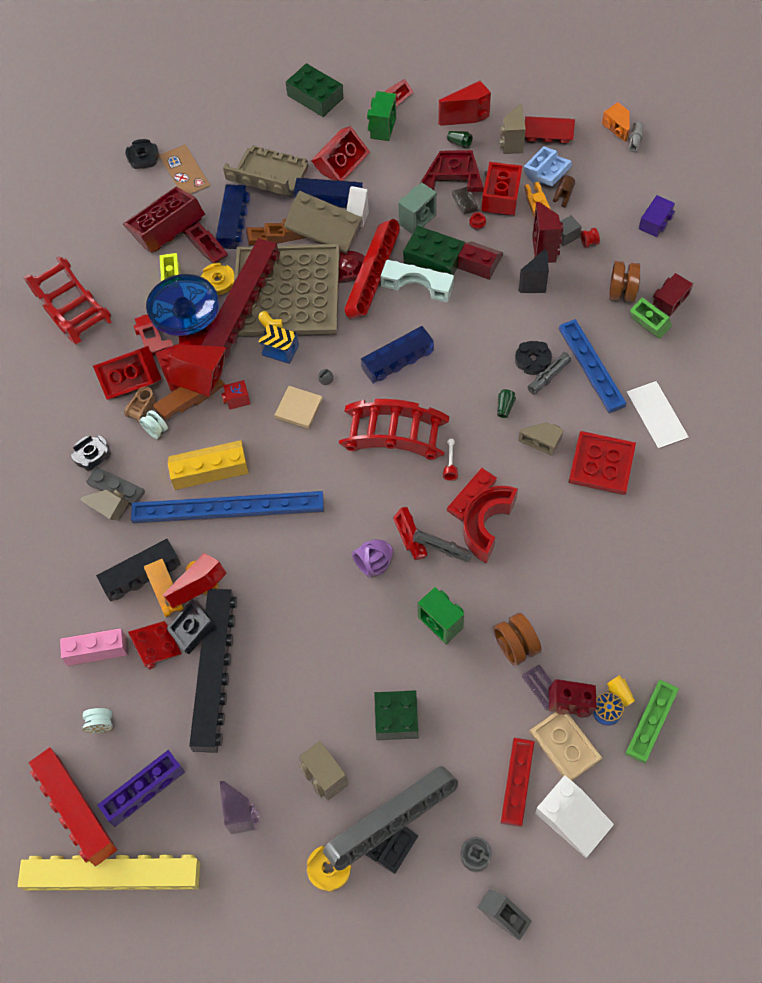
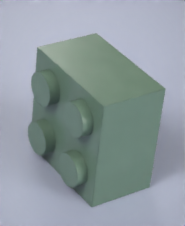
(417, 207)

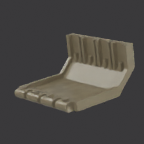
(267, 170)

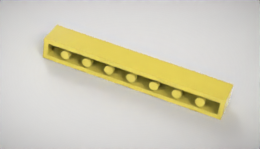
(111, 874)

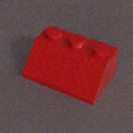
(549, 128)
(341, 155)

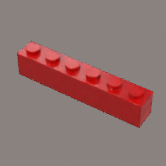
(72, 806)

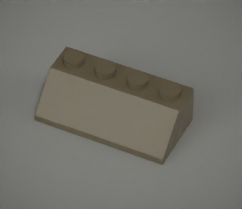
(322, 221)

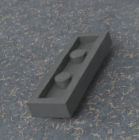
(104, 480)

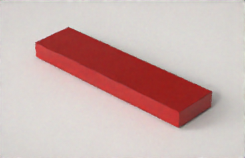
(517, 782)

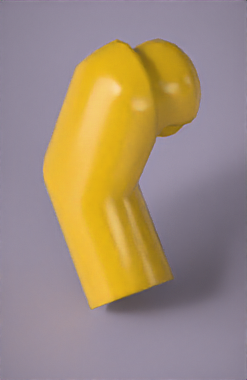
(265, 319)

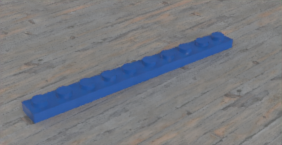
(227, 507)

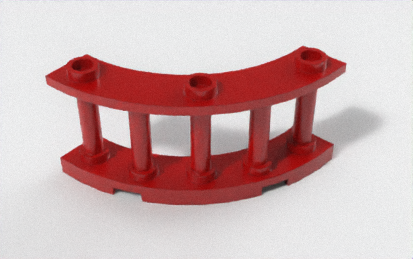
(57, 314)
(394, 408)

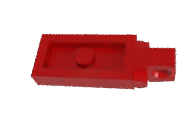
(407, 528)

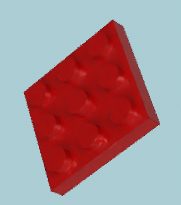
(602, 462)

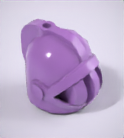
(373, 557)

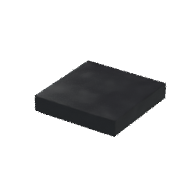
(190, 626)

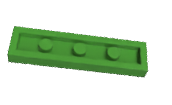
(651, 721)

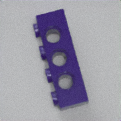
(141, 788)

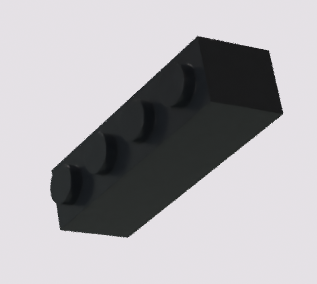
(130, 573)

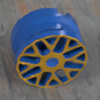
(608, 709)

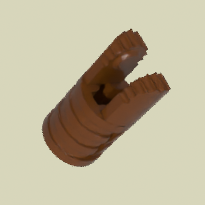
(564, 189)

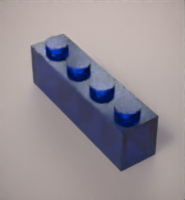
(330, 191)
(232, 216)
(397, 354)

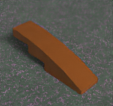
(272, 232)
(181, 400)

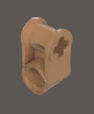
(138, 406)

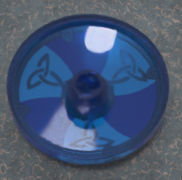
(182, 304)

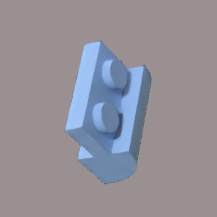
(546, 167)

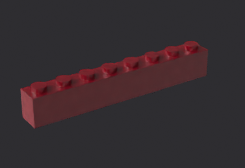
(243, 295)

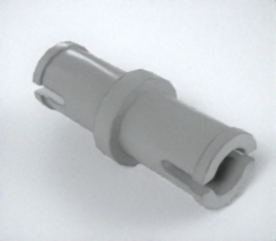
(635, 136)

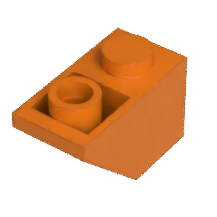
(617, 120)

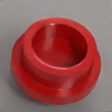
(477, 220)

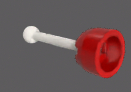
(450, 471)

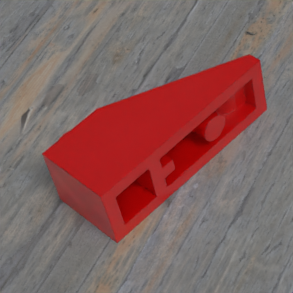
(196, 580)

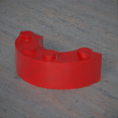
(481, 507)

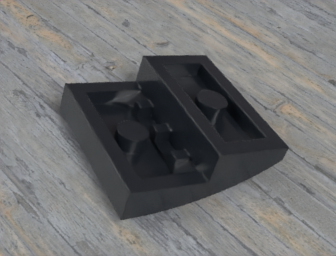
(393, 850)

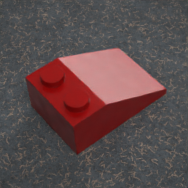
(465, 105)
(501, 188)
(127, 372)

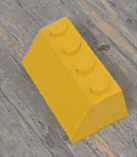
(207, 465)

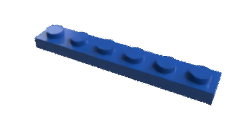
(592, 366)

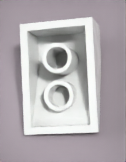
(574, 816)

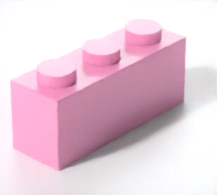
(93, 647)

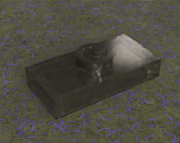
(465, 200)

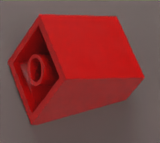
(196, 367)

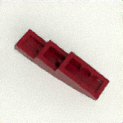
(205, 242)

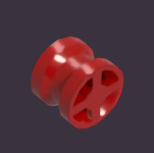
(590, 237)

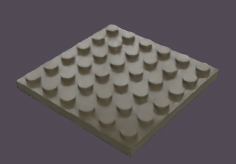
(298, 290)

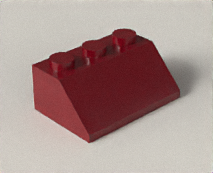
(546, 232)

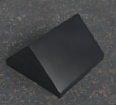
(535, 275)

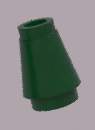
(461, 138)
(505, 402)

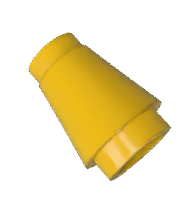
(620, 687)

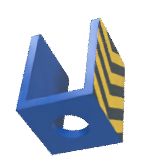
(279, 343)

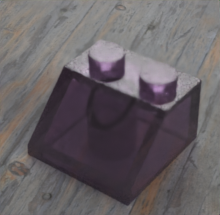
(237, 810)

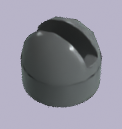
(327, 377)

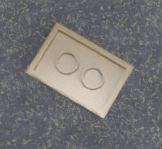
(565, 745)

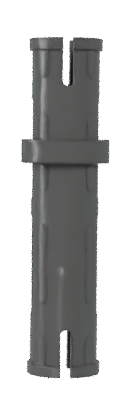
(544, 377)
(446, 547)

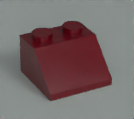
(479, 259)

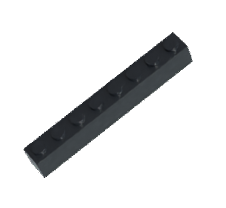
(212, 673)

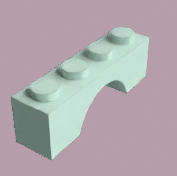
(399, 274)

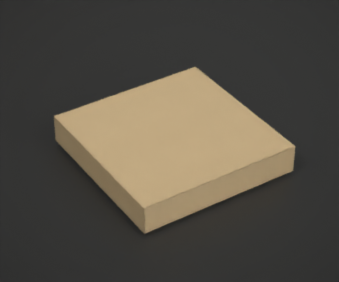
(298, 407)

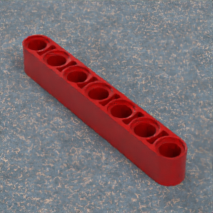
(371, 269)

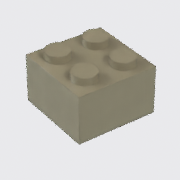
(323, 770)

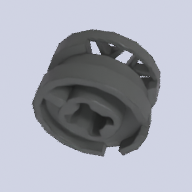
(476, 854)

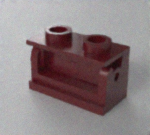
(672, 294)

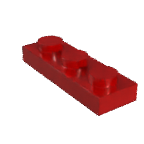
(481, 481)

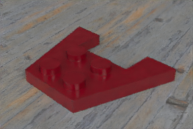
(454, 166)

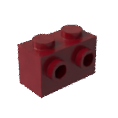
(572, 698)

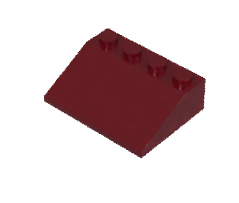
(164, 219)

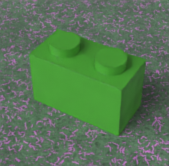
(650, 318)

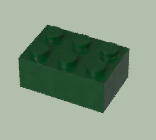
(314, 90)
(432, 251)

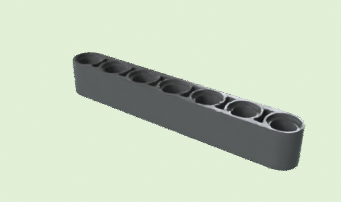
(390, 818)

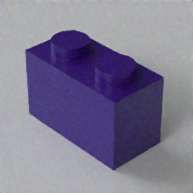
(657, 215)

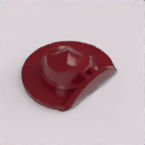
(350, 265)

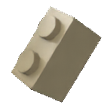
(513, 132)

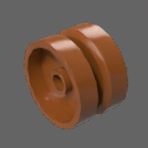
(624, 281)
(517, 639)

